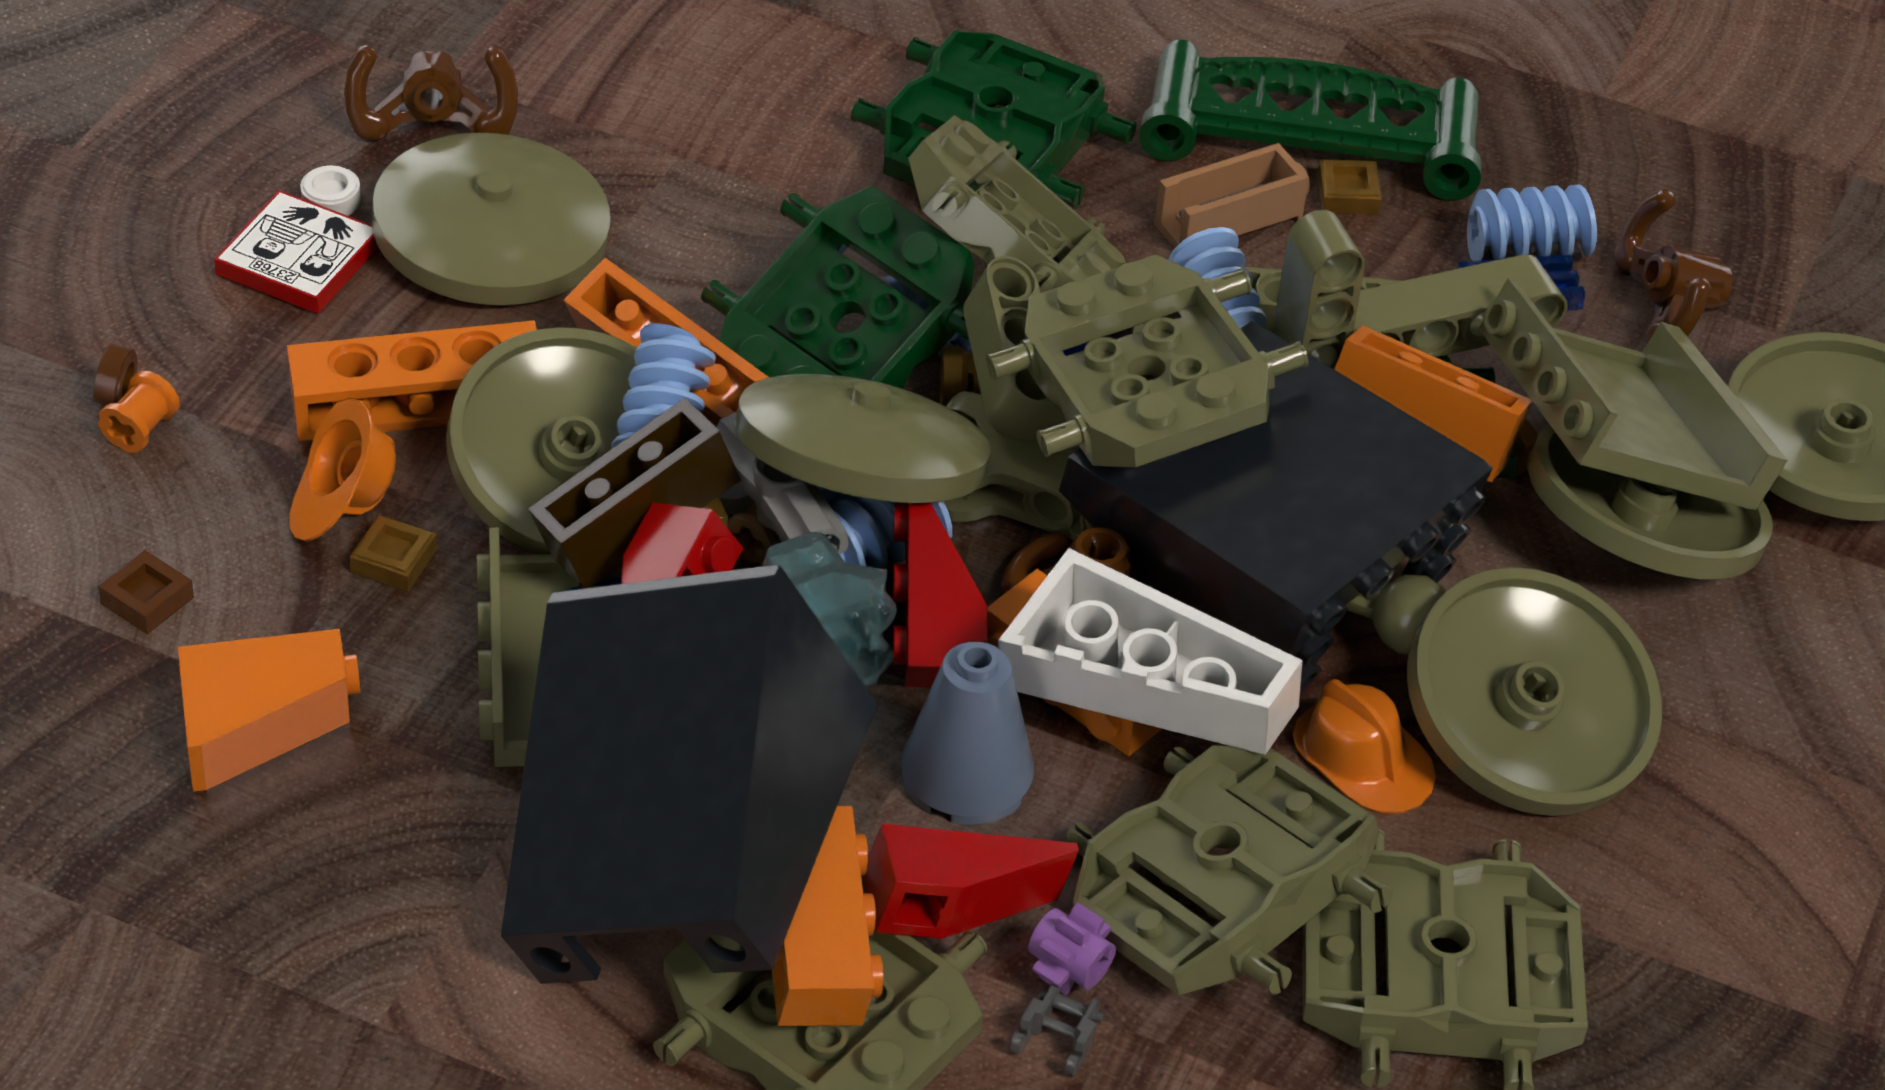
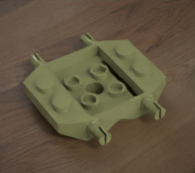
(1009, 211)
(1204, 363)
(1292, 858)
(1450, 999)
(903, 1044)

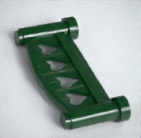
(1438, 138)

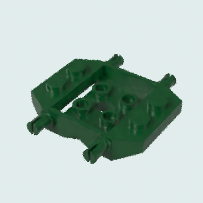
(1045, 113)
(794, 307)

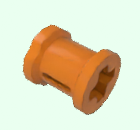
(138, 411)

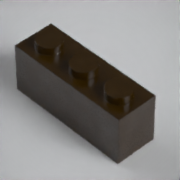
(599, 509)

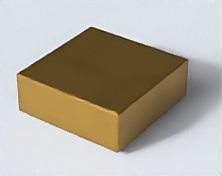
(1349, 186)
(393, 553)

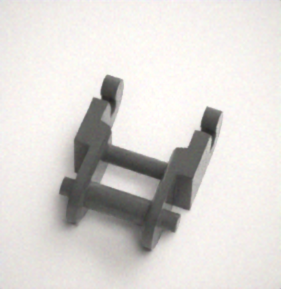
(1038, 1016)

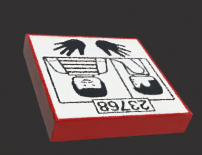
(297, 252)

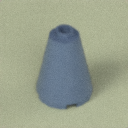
(970, 740)

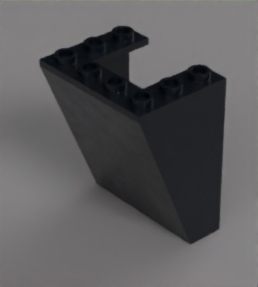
(1293, 511)
(678, 768)

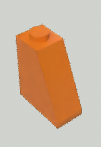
(261, 699)

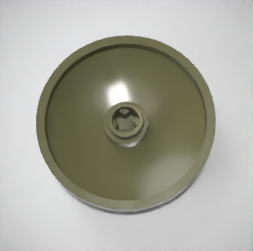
(490, 218)
(1826, 414)
(533, 421)
(862, 438)
(1648, 521)
(1534, 691)

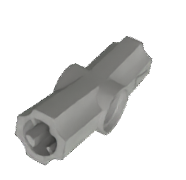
(781, 500)

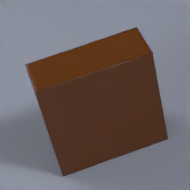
(146, 592)

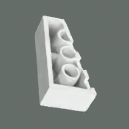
(1148, 658)

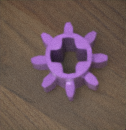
(1071, 948)

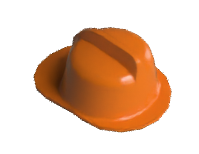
(345, 470)
(1364, 750)

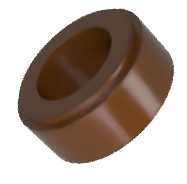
(114, 373)

